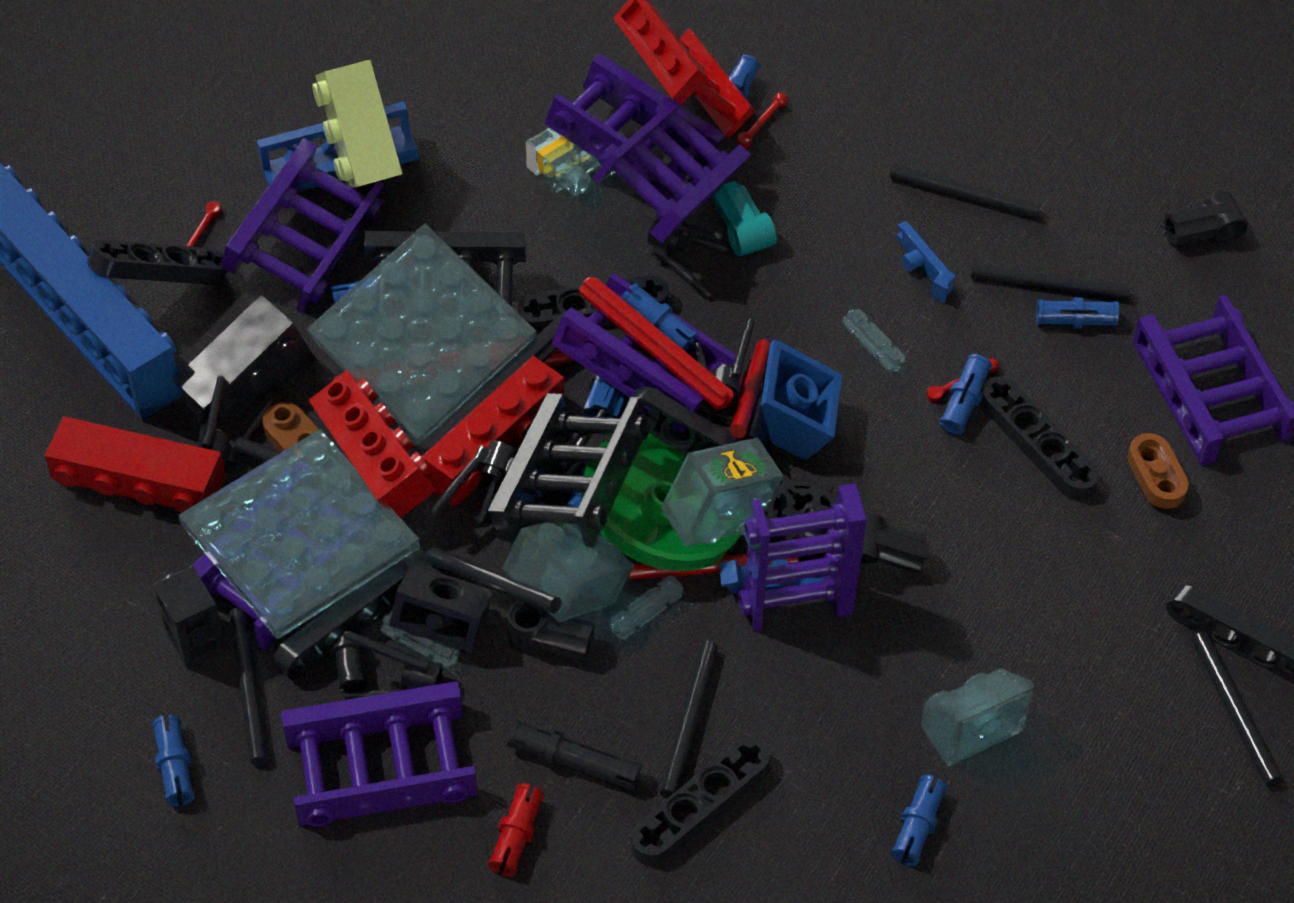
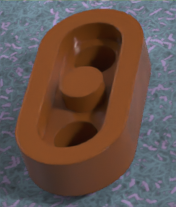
(289, 431)
(1159, 474)

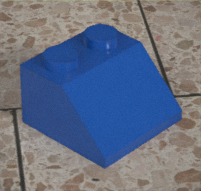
(799, 401)

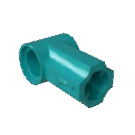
(746, 227)

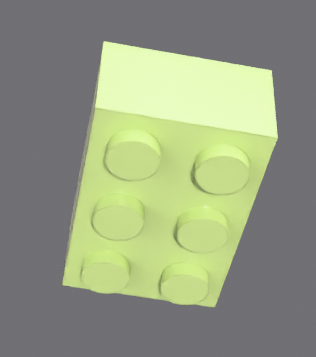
(356, 124)

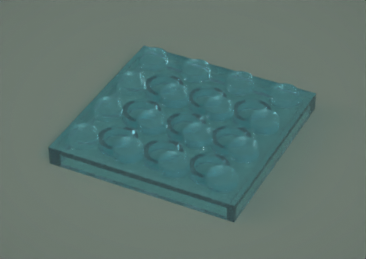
(422, 332)
(298, 533)

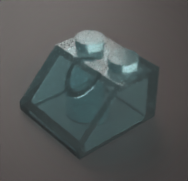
(977, 714)

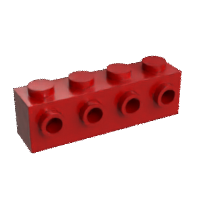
(500, 417)
(372, 444)
(133, 465)

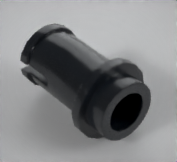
(349, 664)

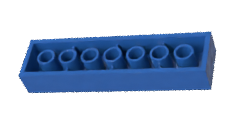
(83, 304)

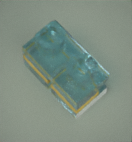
(560, 162)

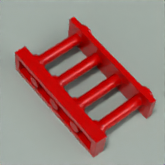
(683, 65)

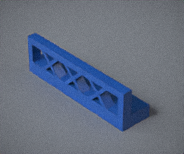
(402, 138)

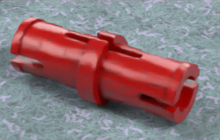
(516, 830)

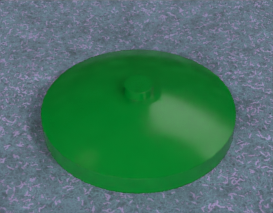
(640, 525)

